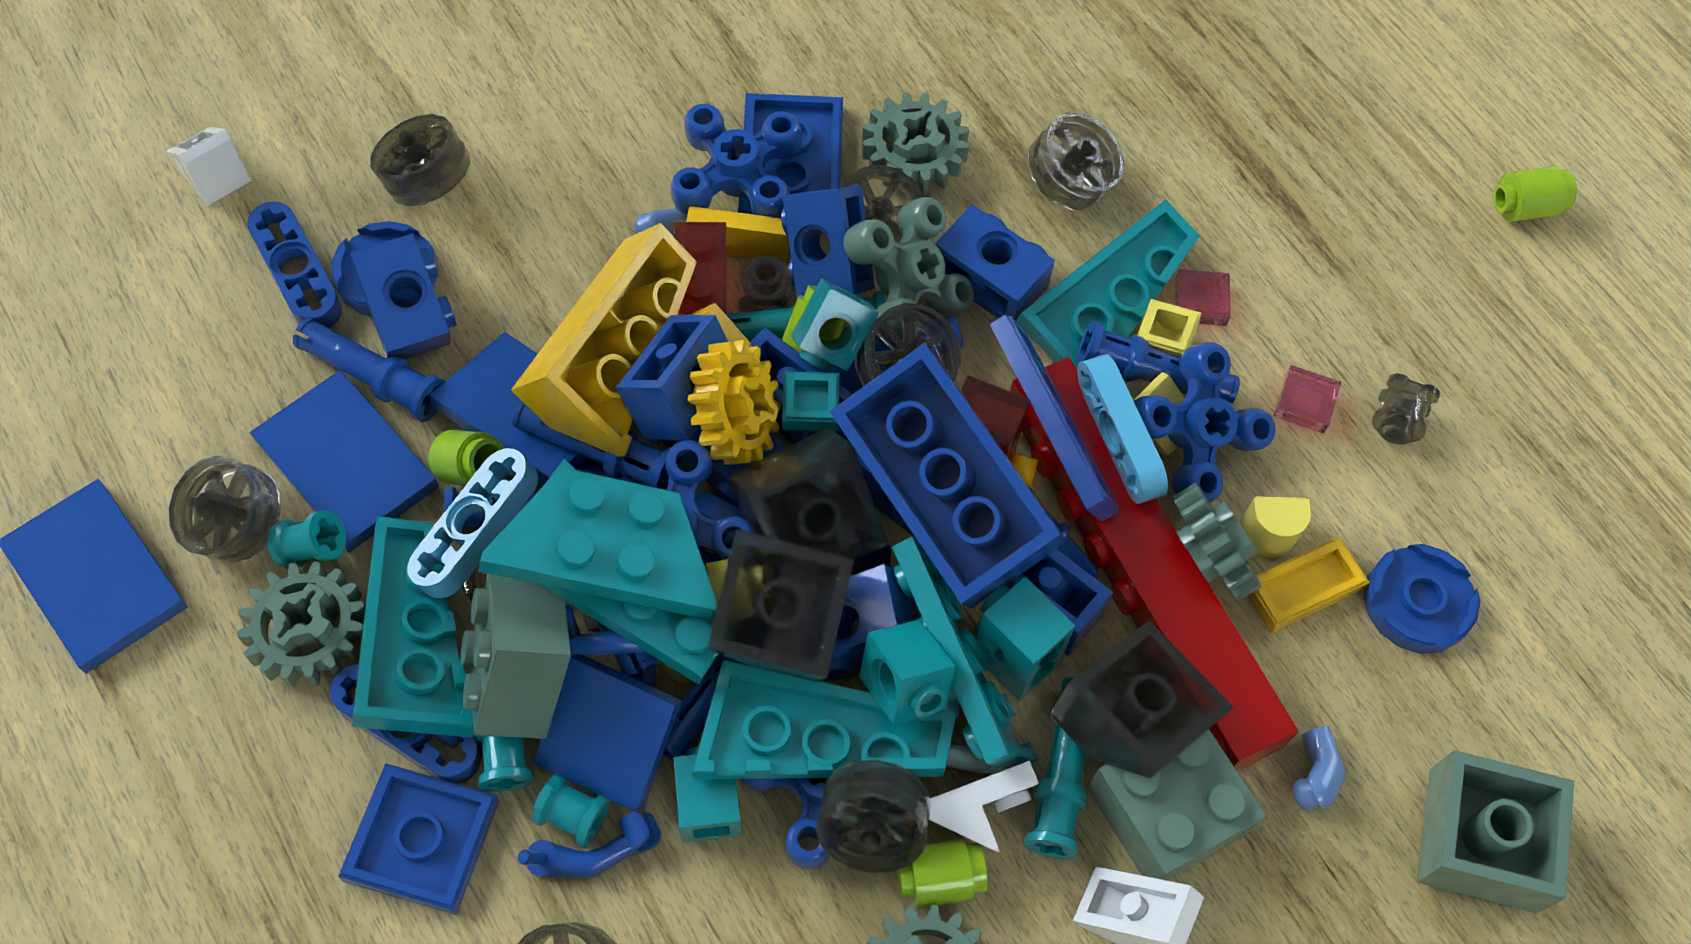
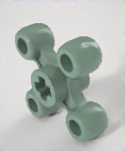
(913, 265)

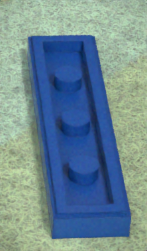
(1055, 418)

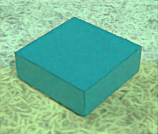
(809, 399)

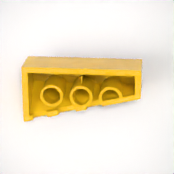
(602, 337)

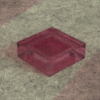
(1204, 293)
(1307, 399)

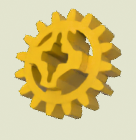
(734, 402)

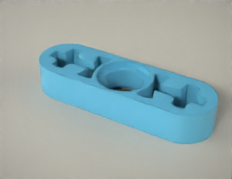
(1122, 429)
(437, 546)

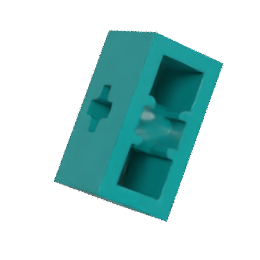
(1022, 636)

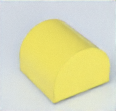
(1169, 327)
(1276, 523)

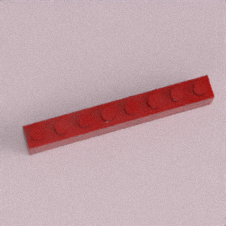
(1162, 583)

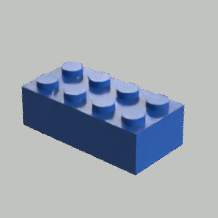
(947, 477)

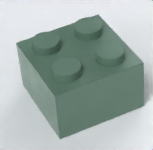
(514, 658)
(1181, 812)
(1496, 832)

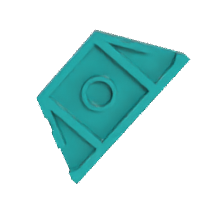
(606, 543)

